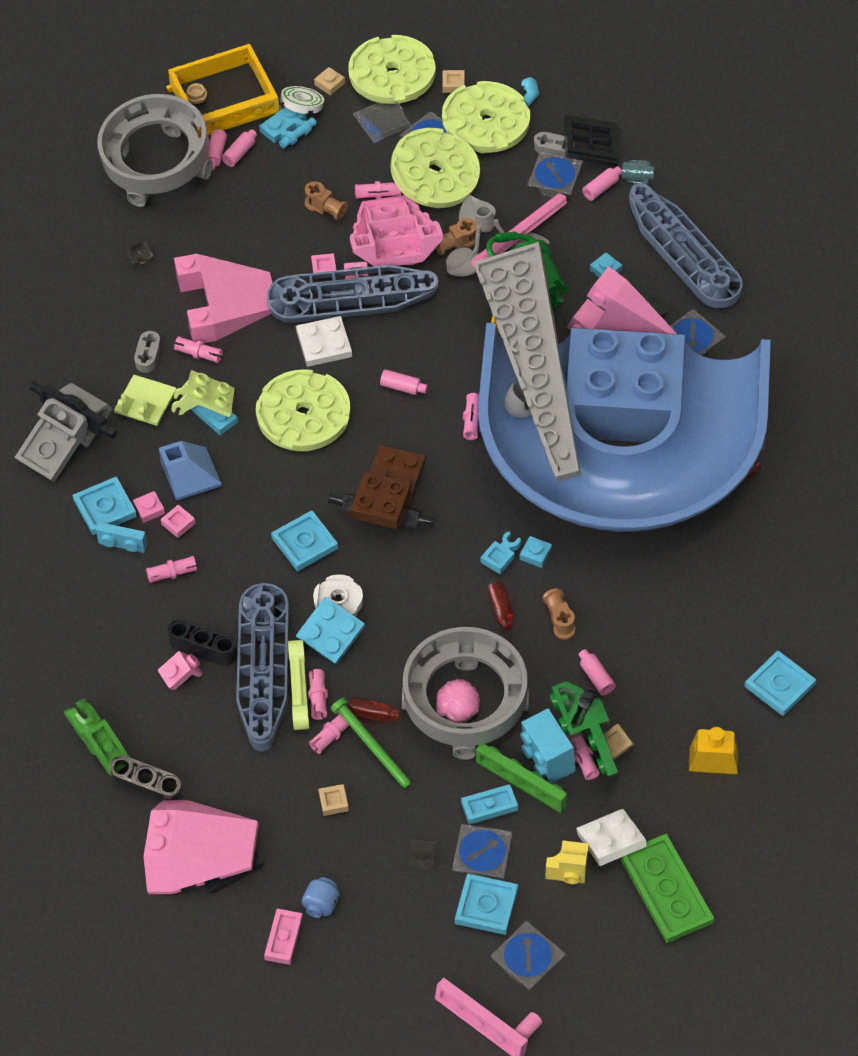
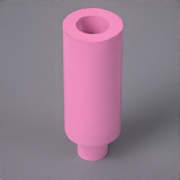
(217, 144)
(239, 148)
(601, 183)
(402, 382)
(596, 673)

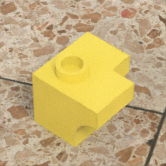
(569, 863)

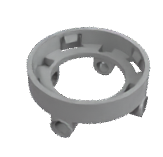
(174, 116)
(466, 648)

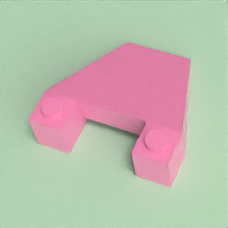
(233, 295)
(623, 308)

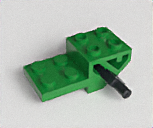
(571, 702)

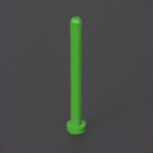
(341, 707)

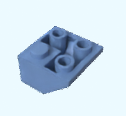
(188, 469)

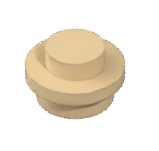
(196, 93)

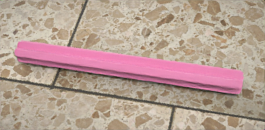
(527, 225)

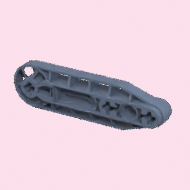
(711, 275)
(365, 292)
(259, 619)

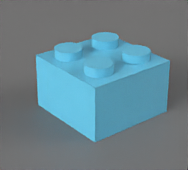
(547, 746)

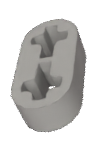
(553, 143)
(143, 351)

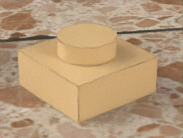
(452, 80)
(329, 81)
(618, 741)
(333, 800)

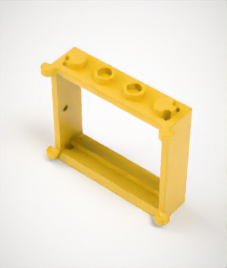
(234, 114)

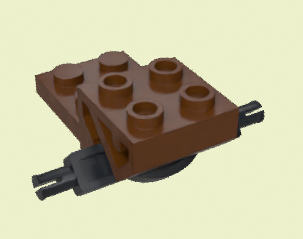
(387, 491)

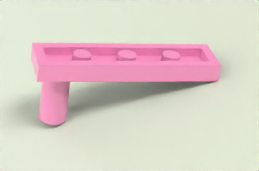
(509, 1039)

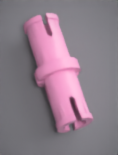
(376, 190)
(198, 349)
(471, 427)
(171, 569)
(318, 694)
(329, 733)
(583, 756)

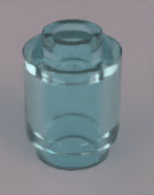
(638, 171)

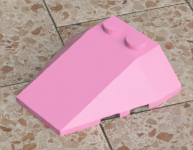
(394, 232)
(195, 844)

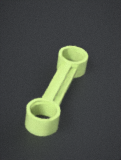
(298, 685)

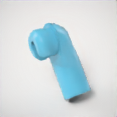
(532, 90)

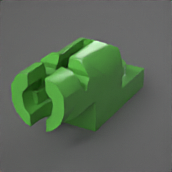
(96, 734)

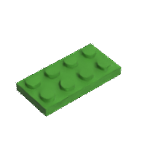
(667, 889)

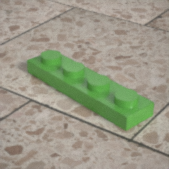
(527, 781)

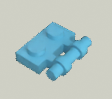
(282, 124)

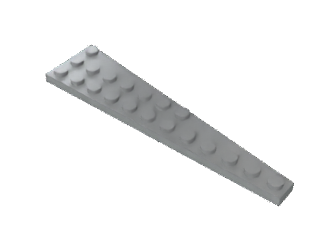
(524, 315)

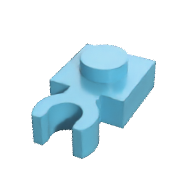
(500, 555)

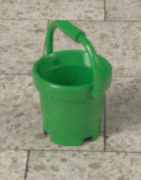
(555, 281)

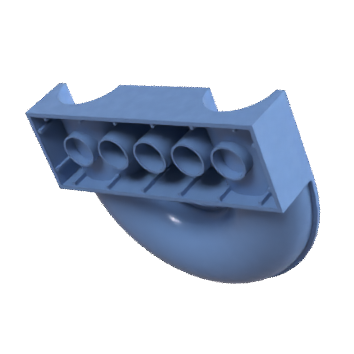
(692, 413)

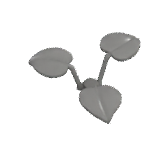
(483, 214)

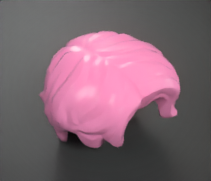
(457, 701)

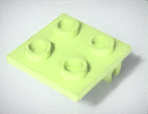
(204, 392)
(145, 400)

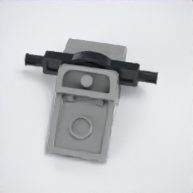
(65, 421)

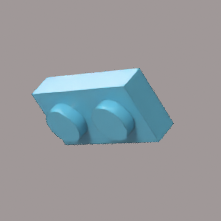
(217, 421)
(121, 537)
(489, 804)

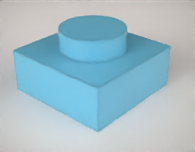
(602, 263)
(535, 551)

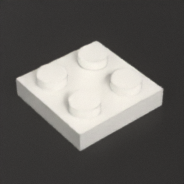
(324, 341)
(611, 837)

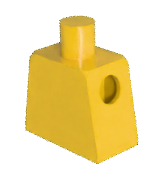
(714, 752)

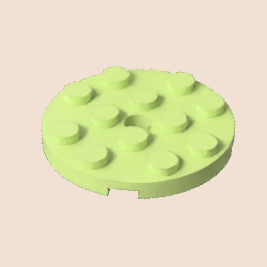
(373, 58)
(508, 113)
(429, 187)
(294, 430)

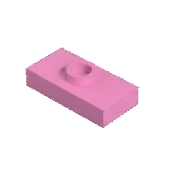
(283, 936)

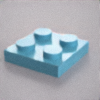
(104, 504)
(304, 540)
(330, 630)
(780, 683)
(486, 904)

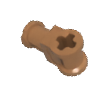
(323, 201)
(458, 237)
(561, 615)

